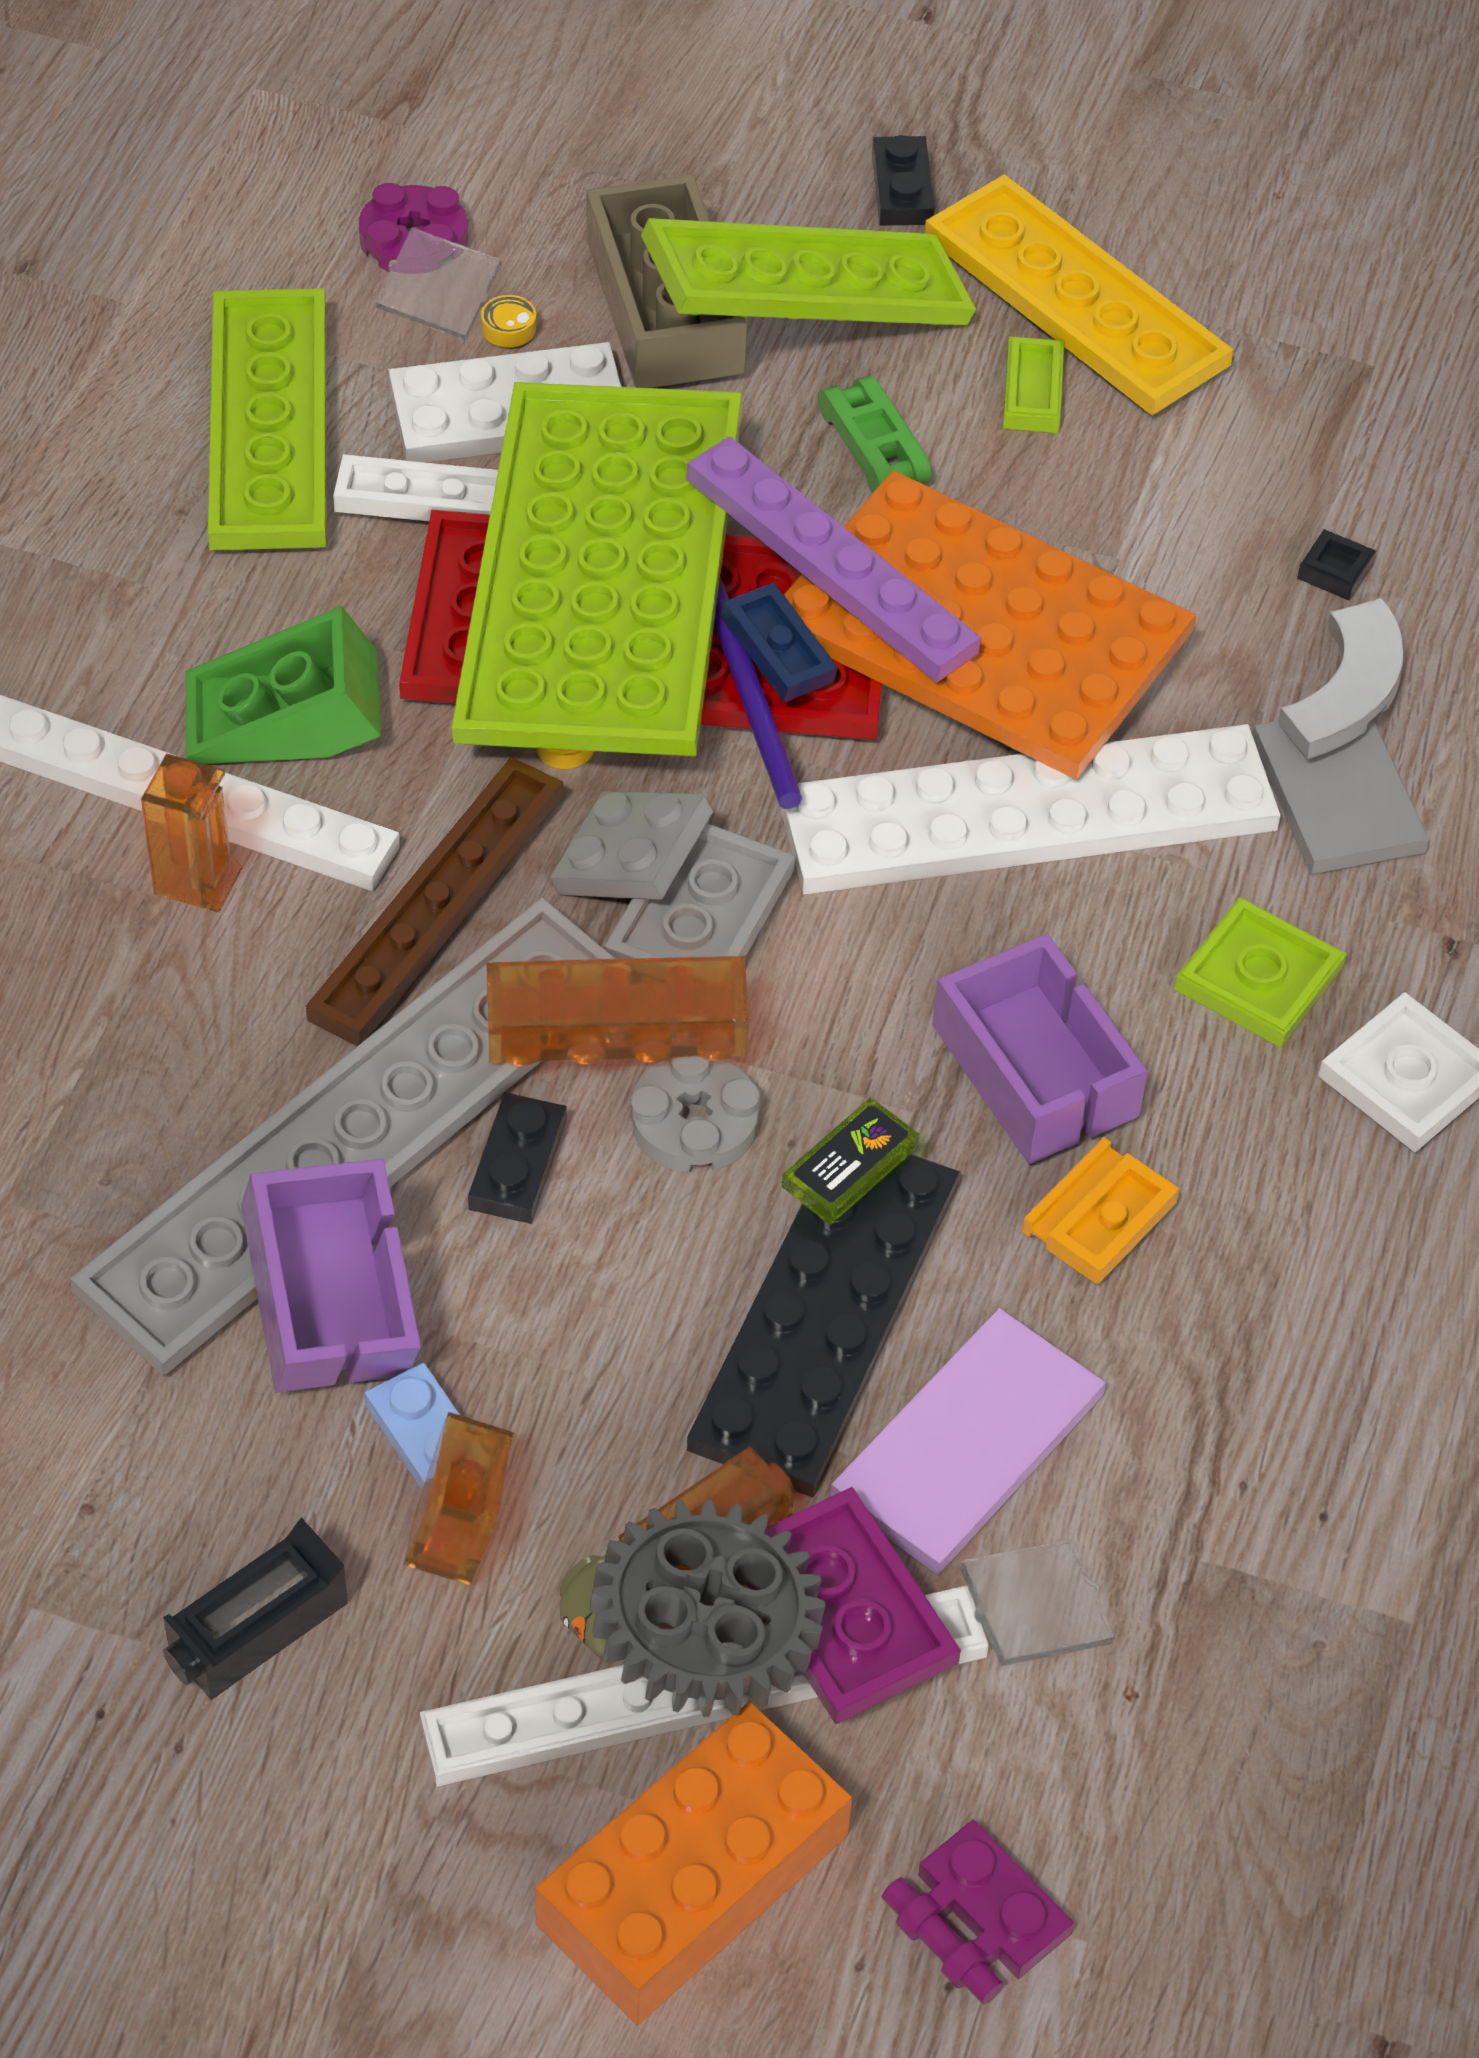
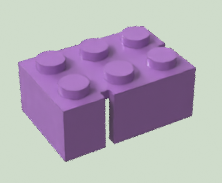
(1029, 1067)
(318, 1282)

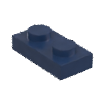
(779, 642)

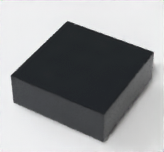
(1336, 564)

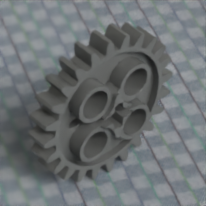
(707, 1607)

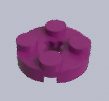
(397, 207)

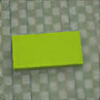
(1033, 384)

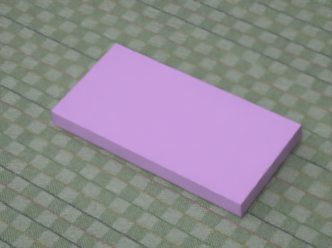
(970, 1439)

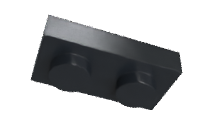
(902, 180)
(517, 1158)

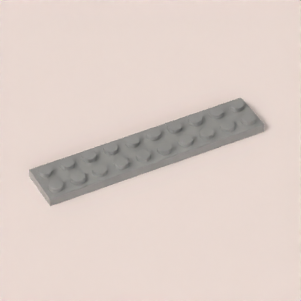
(389, 1099)

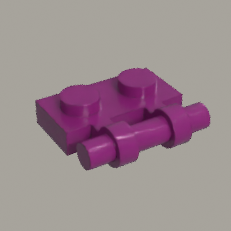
(992, 1898)

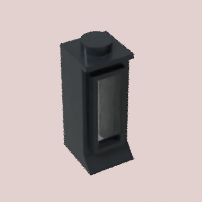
(256, 1612)

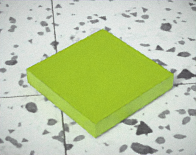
(1260, 972)

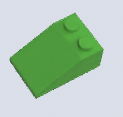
(286, 695)

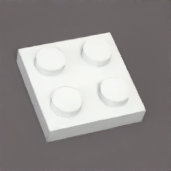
(1406, 1071)

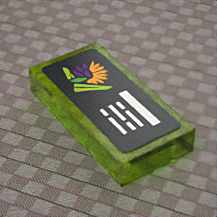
(850, 1160)

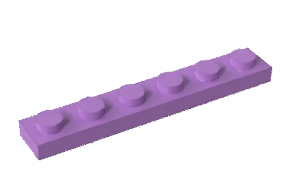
(833, 559)

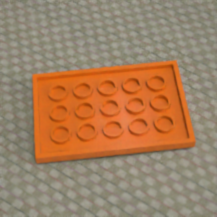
(1059, 637)

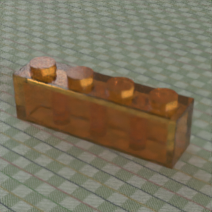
(617, 1009)

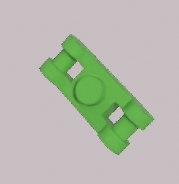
(874, 431)

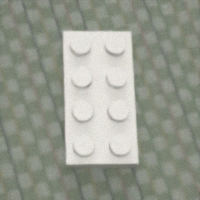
(465, 404)

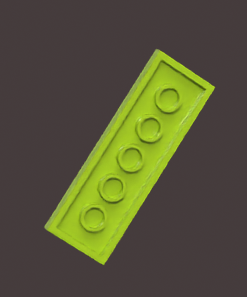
(806, 272)
(268, 420)

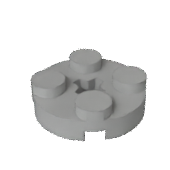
(678, 1142)

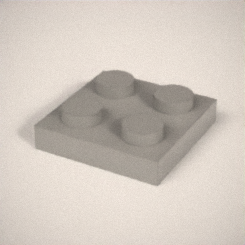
(631, 845)

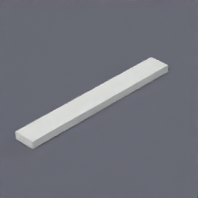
(602, 1711)

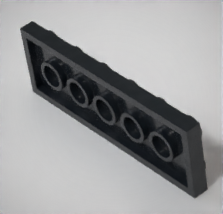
(822, 1325)

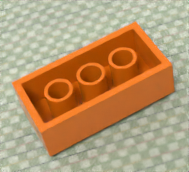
(692, 1862)

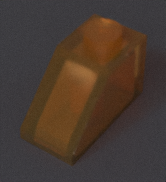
(459, 1499)

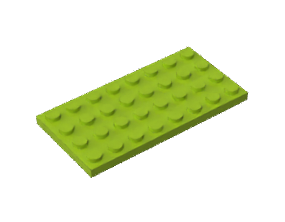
(597, 573)

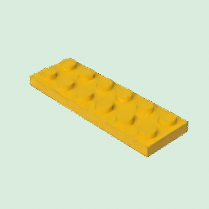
(1079, 294)

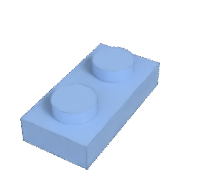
(411, 1416)

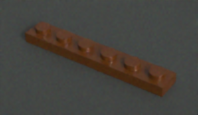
(434, 902)

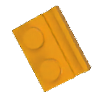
(1100, 1211)

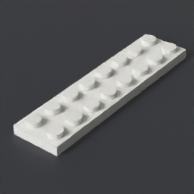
(1027, 813)

